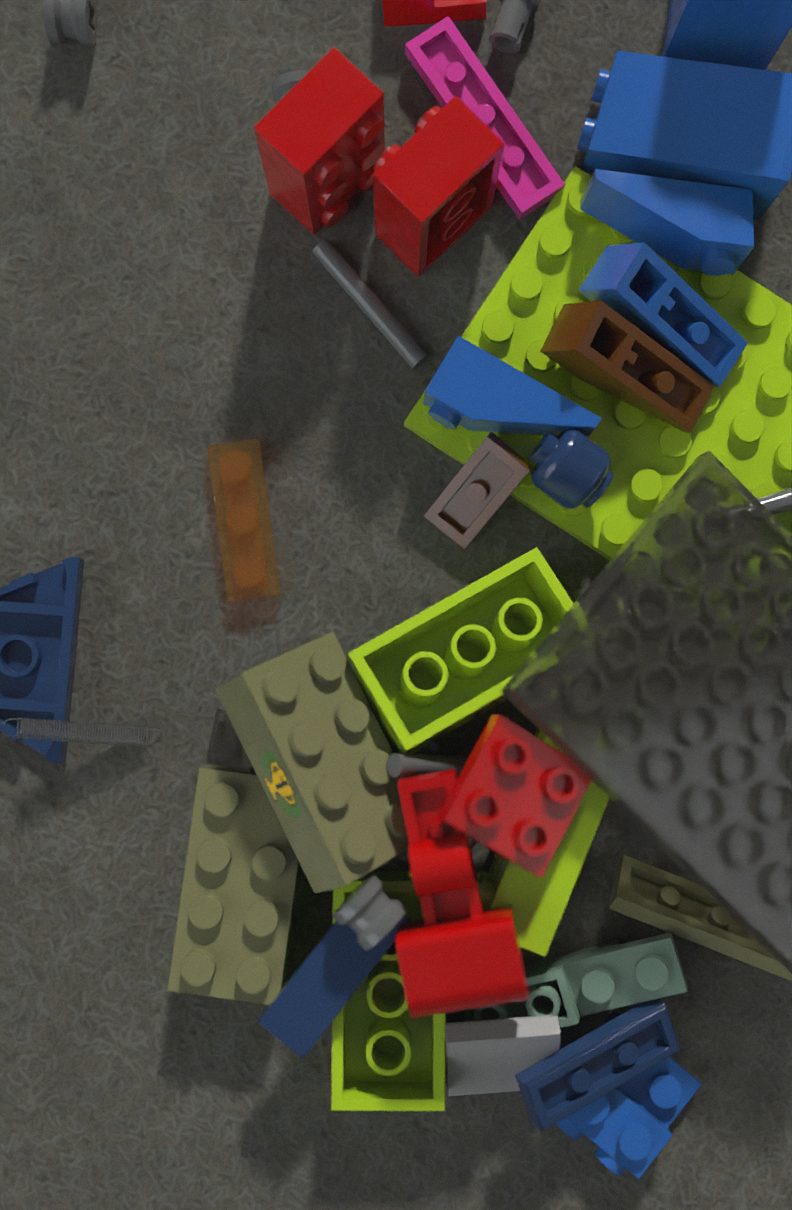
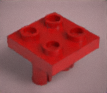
(515, 795)

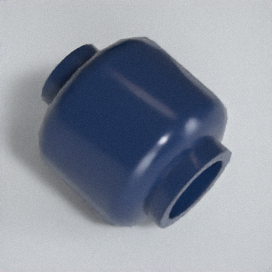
(571, 468)

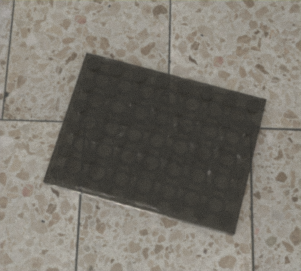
(681, 692)

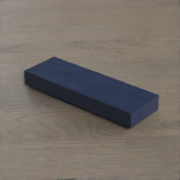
(322, 986)
(597, 1063)

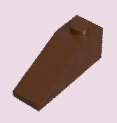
(626, 363)

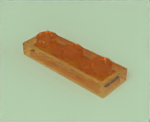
(244, 520)

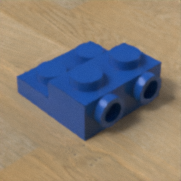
(635, 1117)

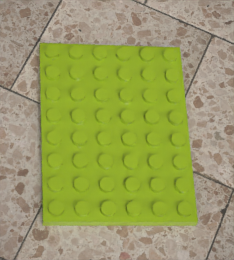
(741, 423)

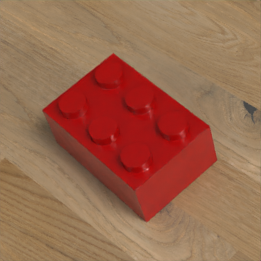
(323, 141)
(435, 184)

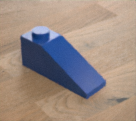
(678, 219)
(664, 308)
(495, 397)

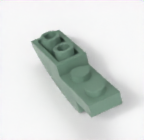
(595, 981)

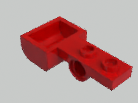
(459, 951)

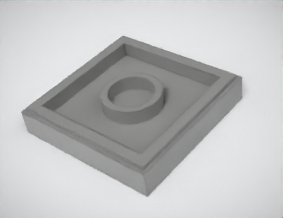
(491, 1052)

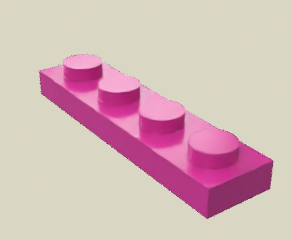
(453, 69)

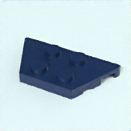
(40, 651)

